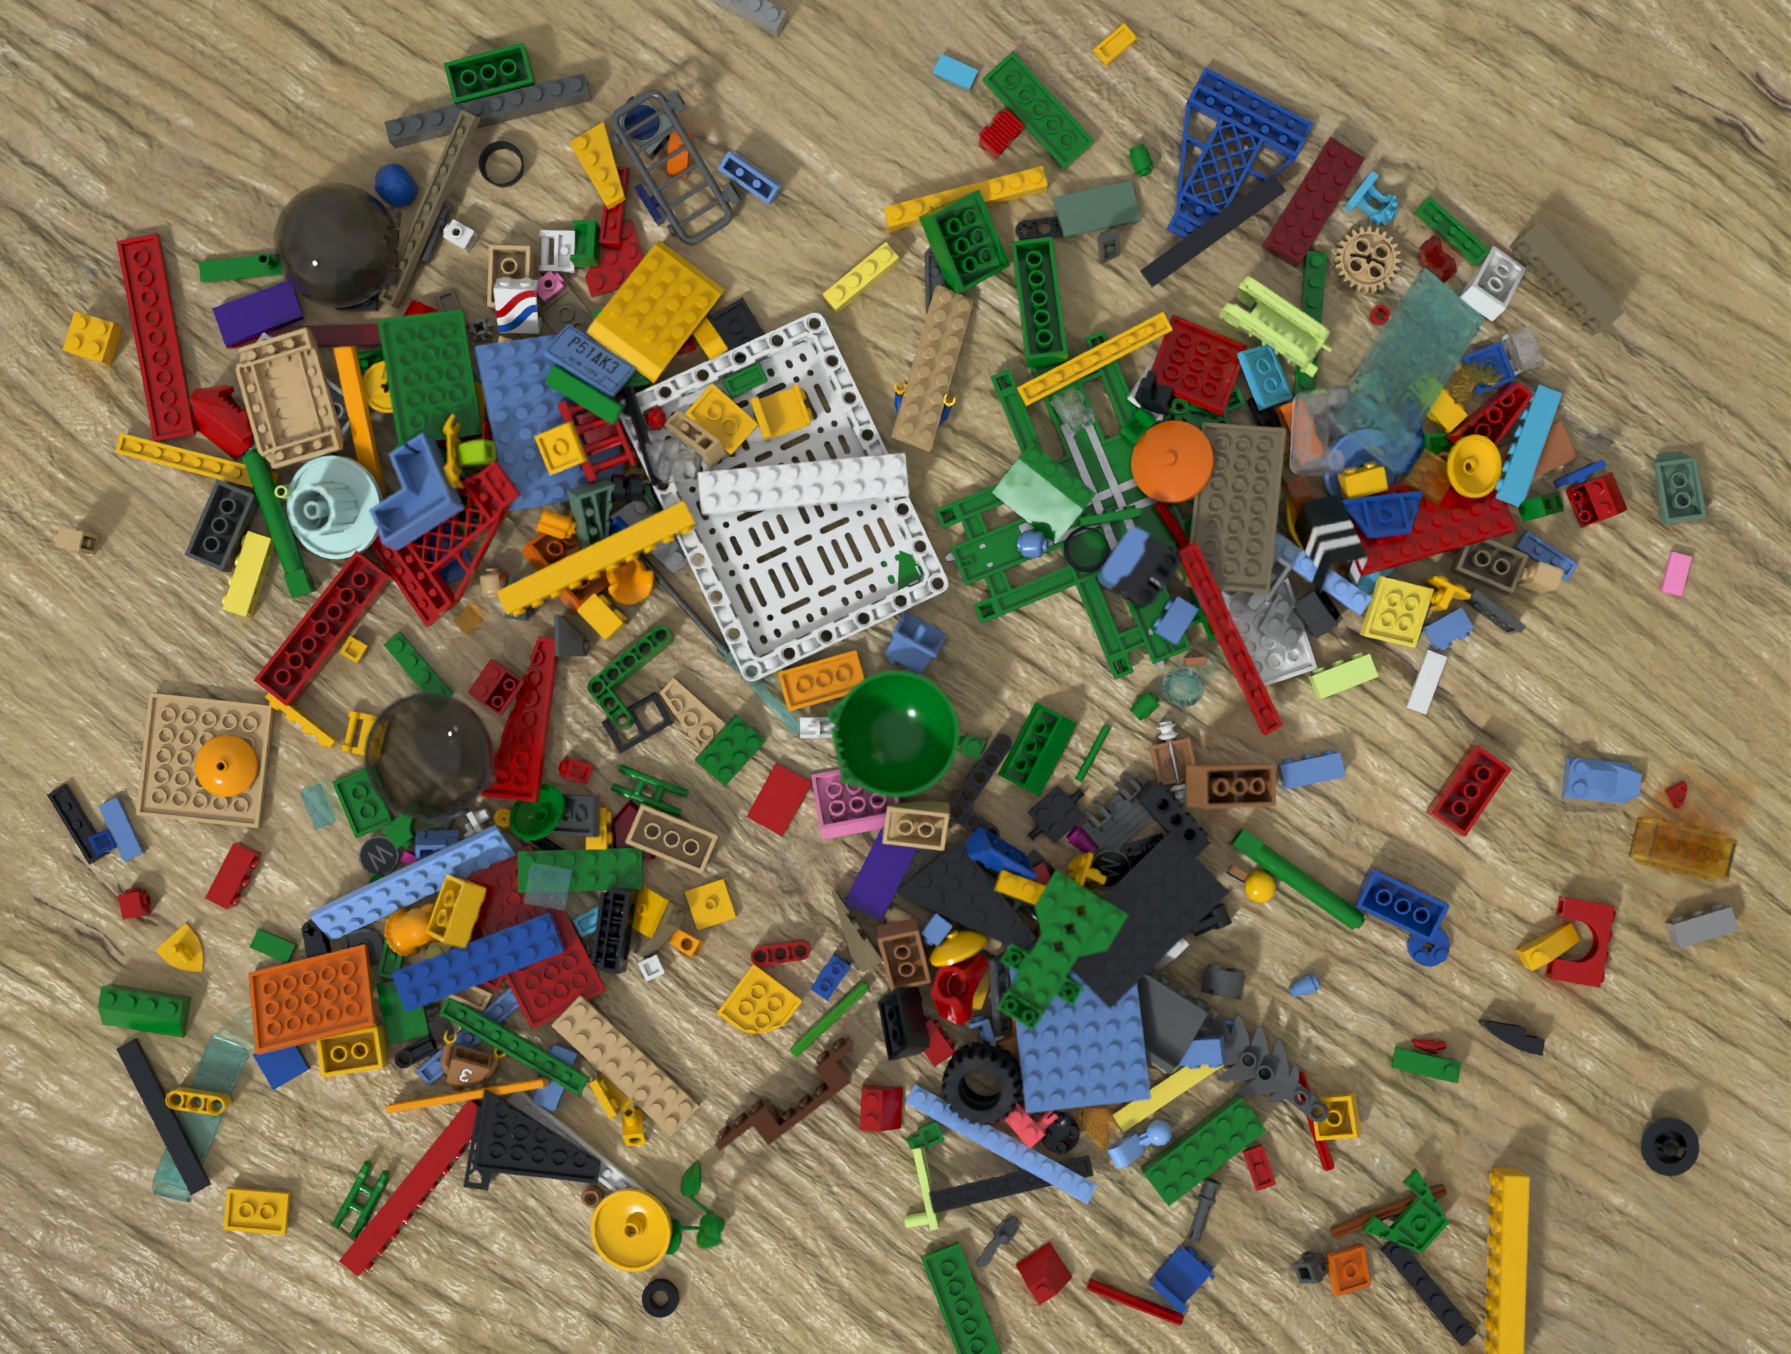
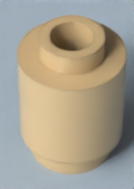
(895, 915)

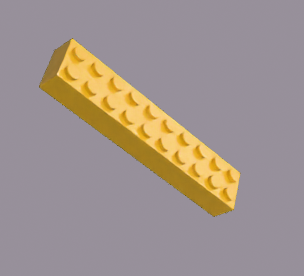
(1507, 1261)

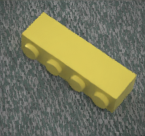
(861, 278)
(249, 574)

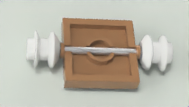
(1171, 759)

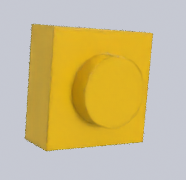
(354, 649)

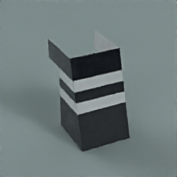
(1328, 537)

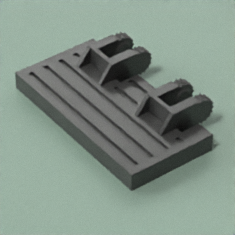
(1124, 819)

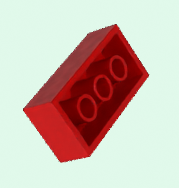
(1468, 790)

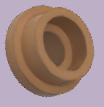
(588, 1202)

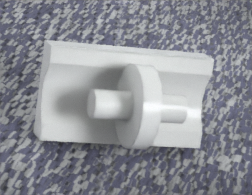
(815, 727)
(476, 819)

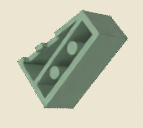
(590, 510)

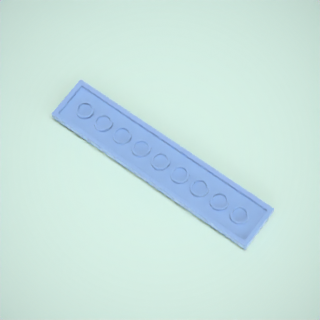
(411, 883)

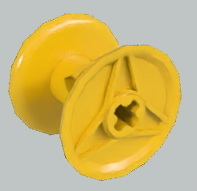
(377, 388)

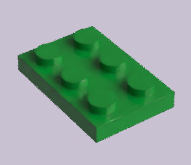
(730, 750)

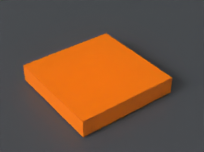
(1348, 1269)

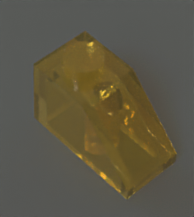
(1095, 1123)

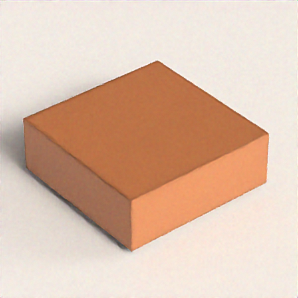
(1195, 661)

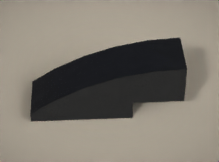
(1514, 1036)

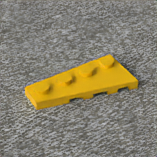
(597, 159)

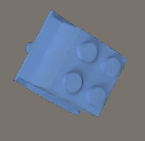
(914, 643)

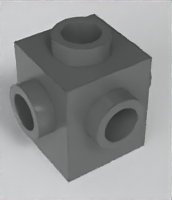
(1311, 1267)

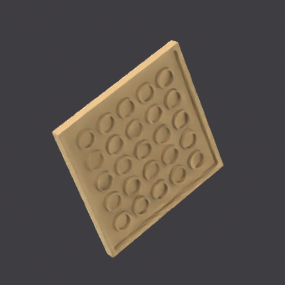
(172, 740)

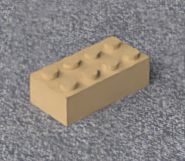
(671, 838)

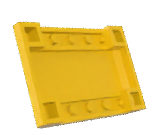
(655, 311)

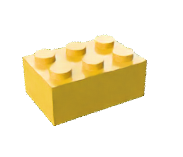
(456, 911)
(353, 1052)

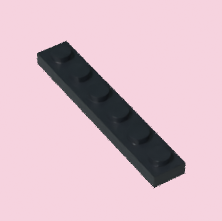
(1429, 1292)

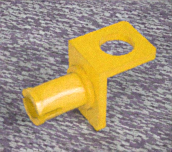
(632, 1126)

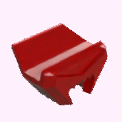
(222, 419)
(956, 987)

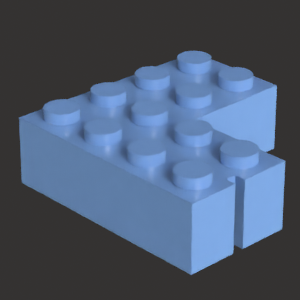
(424, 496)

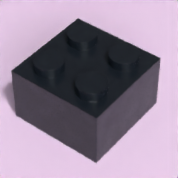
(1317, 612)

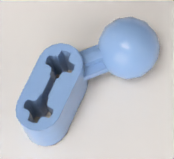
(1133, 1145)

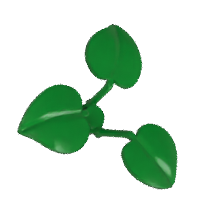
(710, 1224)

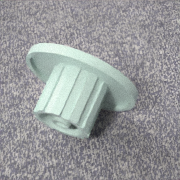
(332, 506)

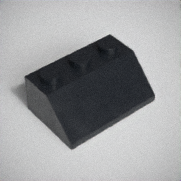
(903, 1023)

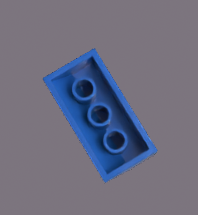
(1401, 904)

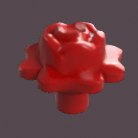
(656, 418)

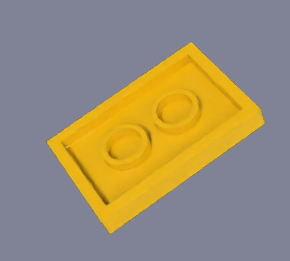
(722, 418)
(257, 1211)

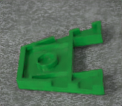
(1418, 1222)

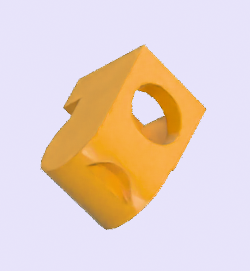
(686, 942)

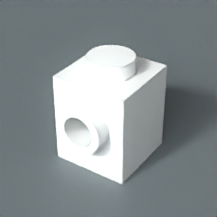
(460, 235)

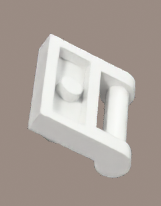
(563, 247)

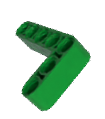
(625, 673)

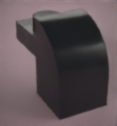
(1154, 396)

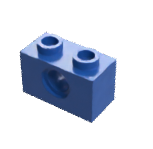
(830, 976)

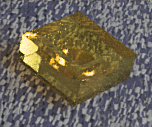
(468, 620)

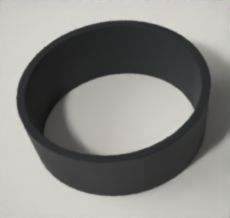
(488, 150)
(1071, 562)

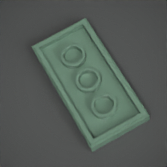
(1097, 209)

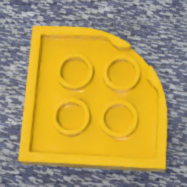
(759, 1003)

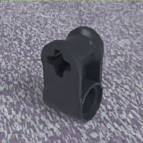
(315, 941)

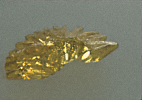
(1470, 378)

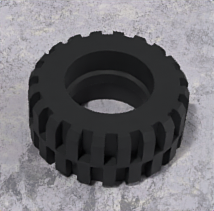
(975, 1106)

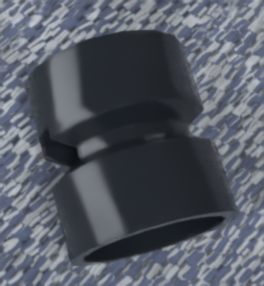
(633, 489)

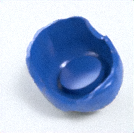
(395, 185)

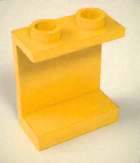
(781, 412)

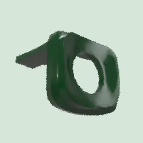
(650, 496)

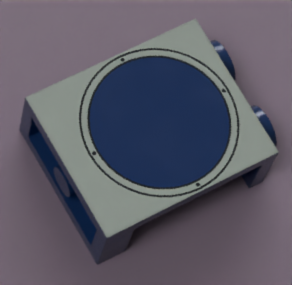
(649, 130)

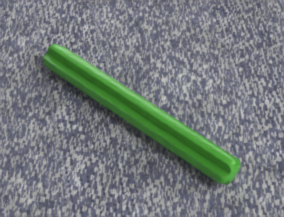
(830, 1018)

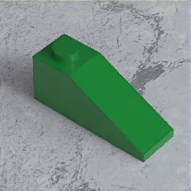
(1427, 1064)

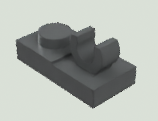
(1108, 245)

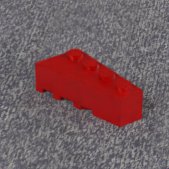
(1495, 415)

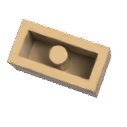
(76, 540)

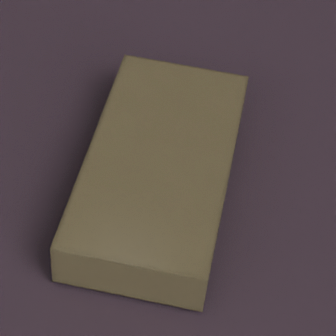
(449, 301)

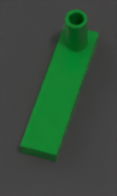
(239, 268)

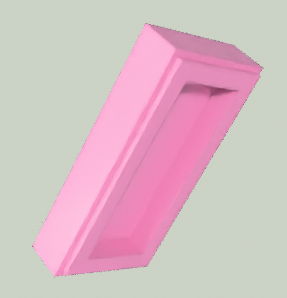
(1675, 574)

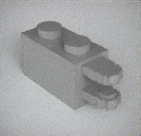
(1280, 572)

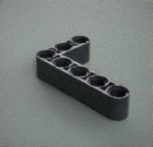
(970, 783)

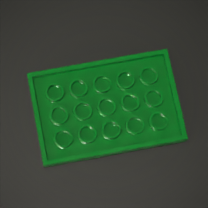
(429, 374)

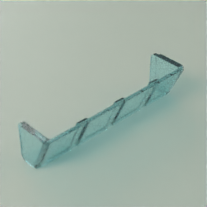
(218, 1073)

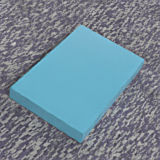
(1265, 376)

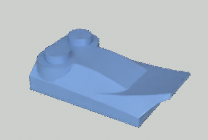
(1600, 780)

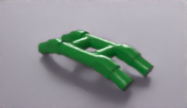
(661, 787)
(349, 1202)

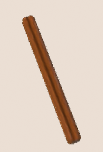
(1382, 1213)

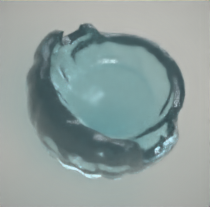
(1183, 687)

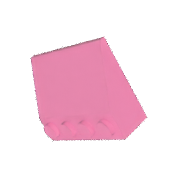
(847, 808)

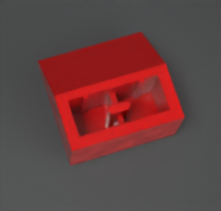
(1596, 500)
(496, 686)

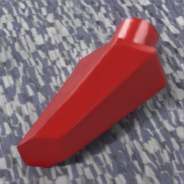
(1429, 1045)

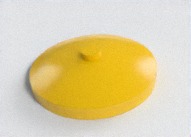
(631, 1229)

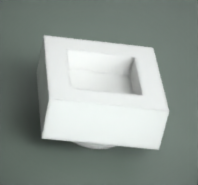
(651, 967)

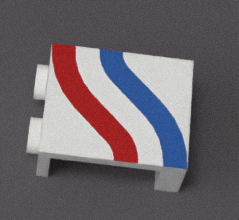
(517, 306)

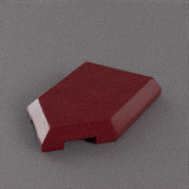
(621, 826)

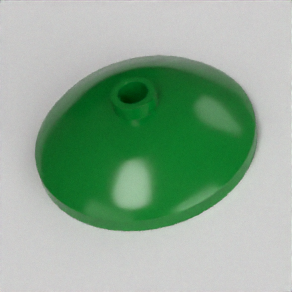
(536, 820)

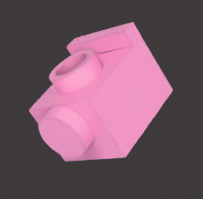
(549, 293)

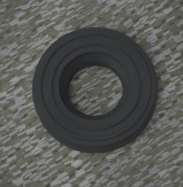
(660, 1285)

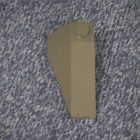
(861, 947)

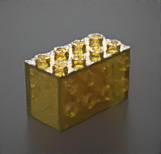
(1682, 848)

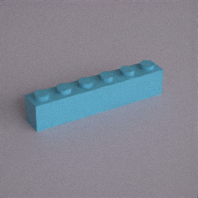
(1528, 445)

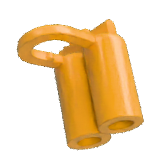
(556, 524)

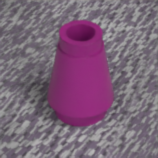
(1080, 840)

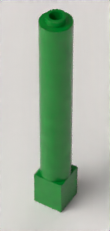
(296, 575)
(1297, 879)

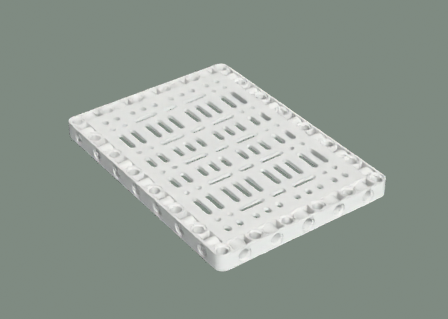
(714, 573)

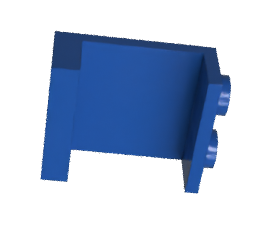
(1181, 1276)

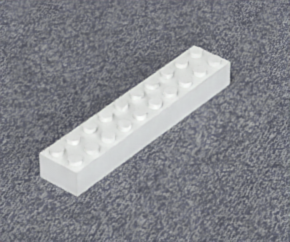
(803, 484)

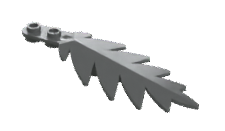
(1255, 1062)

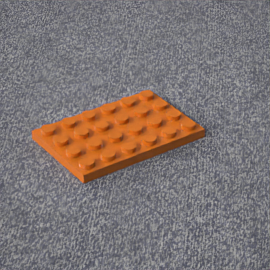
(312, 999)

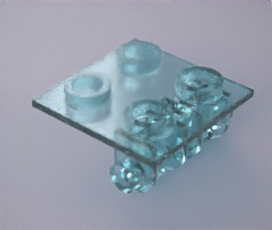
(548, 886)

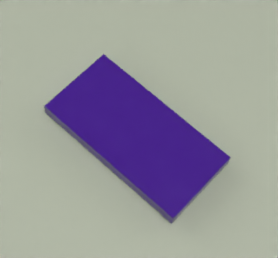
(258, 313)
(879, 877)

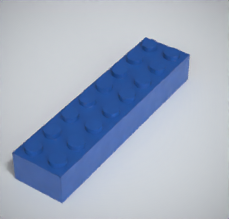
(478, 961)

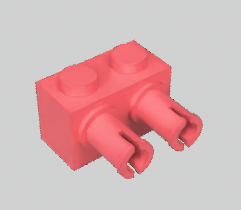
(1027, 1127)

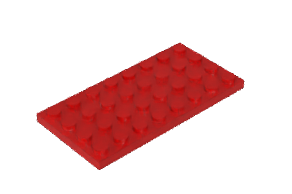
(1436, 528)
(549, 984)

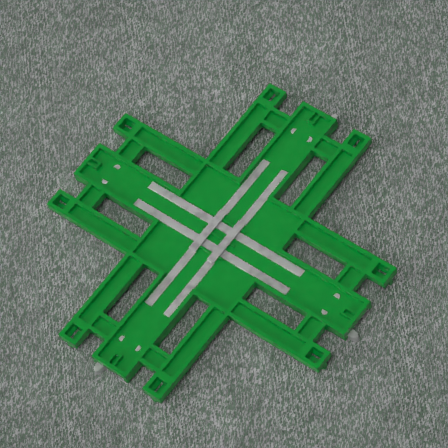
(1106, 471)

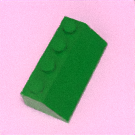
(1037, 749)
(144, 1010)

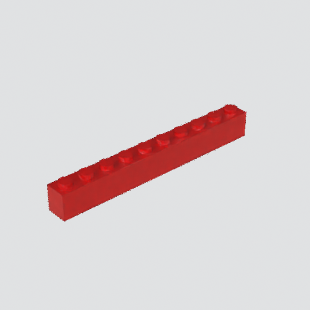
(412, 1191)

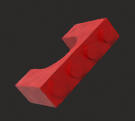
(1589, 968)

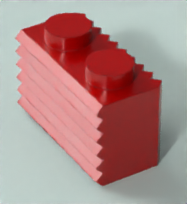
(1001, 133)

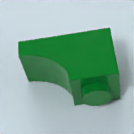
(401, 831)

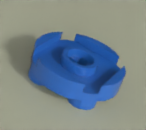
(1437, 953)

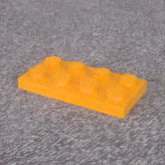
(820, 680)

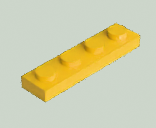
(308, 725)

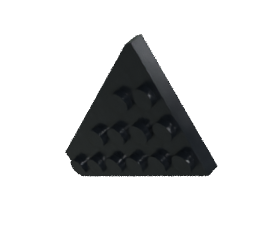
(964, 893)
(523, 1146)

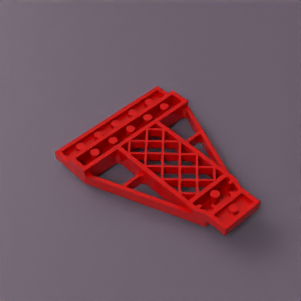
(415, 572)

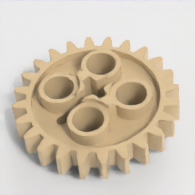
(1362, 277)

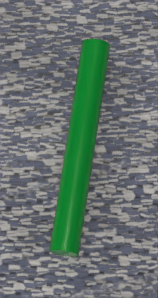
(1092, 753)

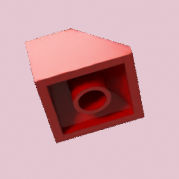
(1044, 1273)

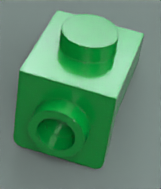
(1138, 425)

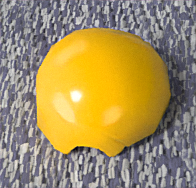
(1260, 886)

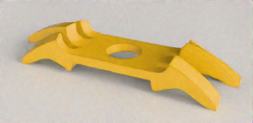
(451, 469)

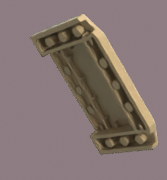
(288, 399)

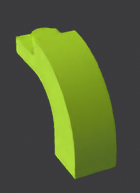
(476, 455)

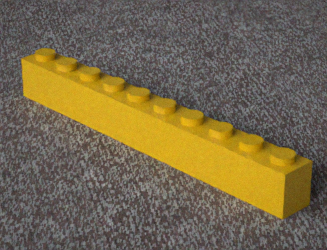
(597, 558)

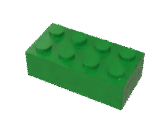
(489, 73)

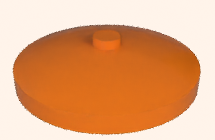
(1172, 462)

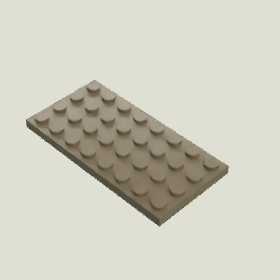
(1239, 506)

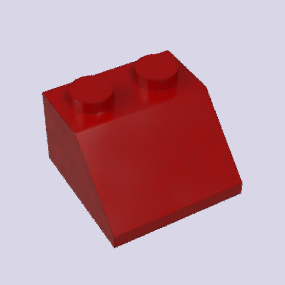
(880, 1108)

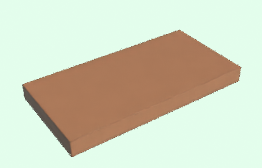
(1554, 454)

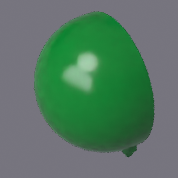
(894, 734)

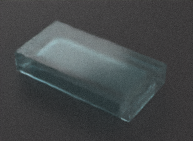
(317, 806)

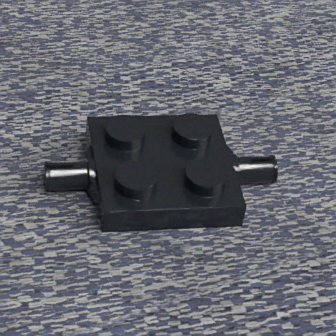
(1056, 814)

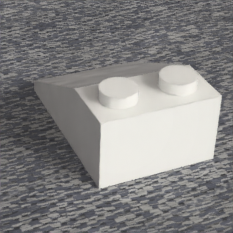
(1493, 284)

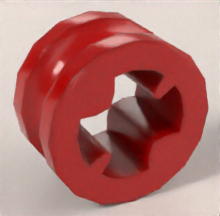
(1384, 309)

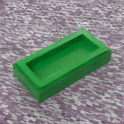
(745, 380)
(273, 945)

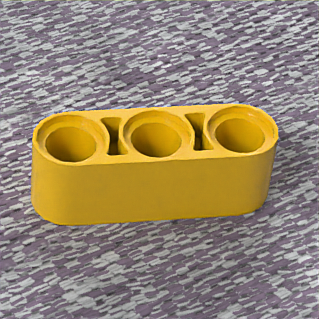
(709, 339)
(189, 1104)

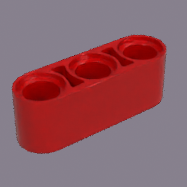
(772, 958)

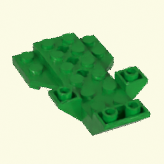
(1045, 969)

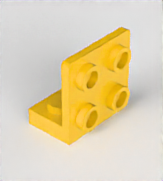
(609, 1095)

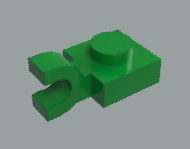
(971, 745)
(928, 1134)

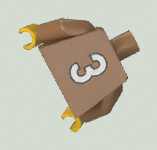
(466, 1065)

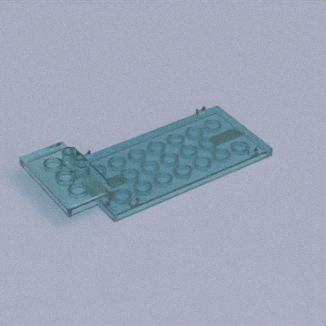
(1408, 370)

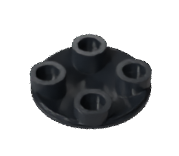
(1062, 1134)

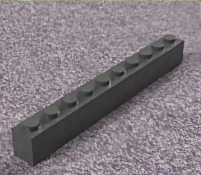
(490, 110)

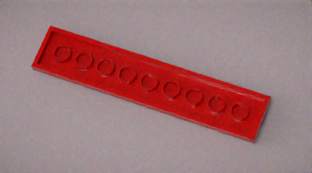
(156, 337)

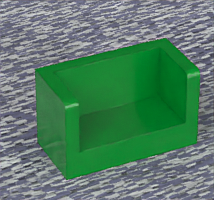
(587, 243)

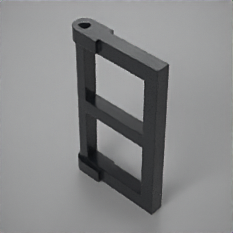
(644, 735)

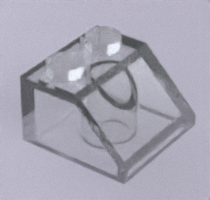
(1073, 411)

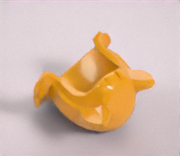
(630, 582)
(407, 930)

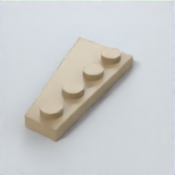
(693, 715)

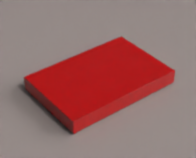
(779, 799)

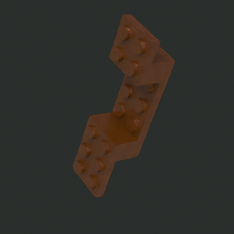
(767, 1119)

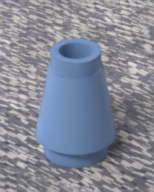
(1305, 985)

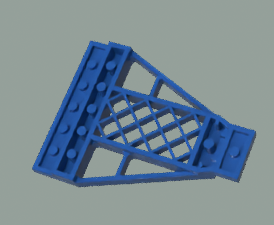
(1244, 114)

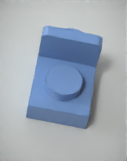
(985, 1032)

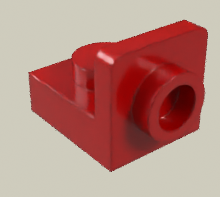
(575, 770)

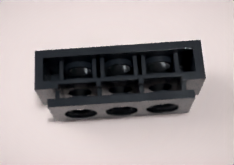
(1148, 797)
(614, 929)

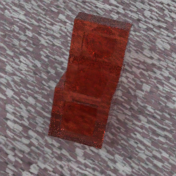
(1436, 260)

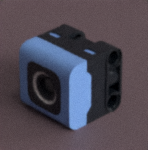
(1138, 568)

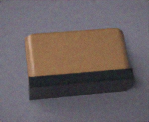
(1237, 873)

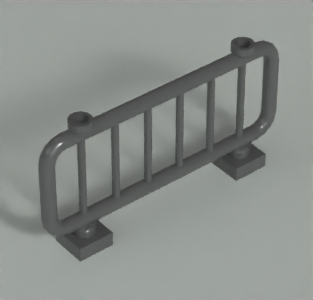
(723, 198)

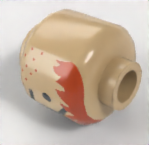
(492, 582)

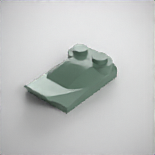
(1678, 488)

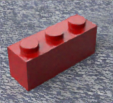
(233, 875)

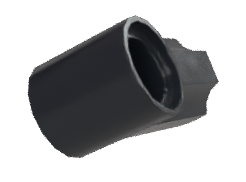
(1215, 919)
(416, 1052)

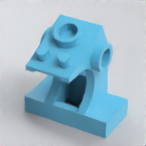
(1366, 191)

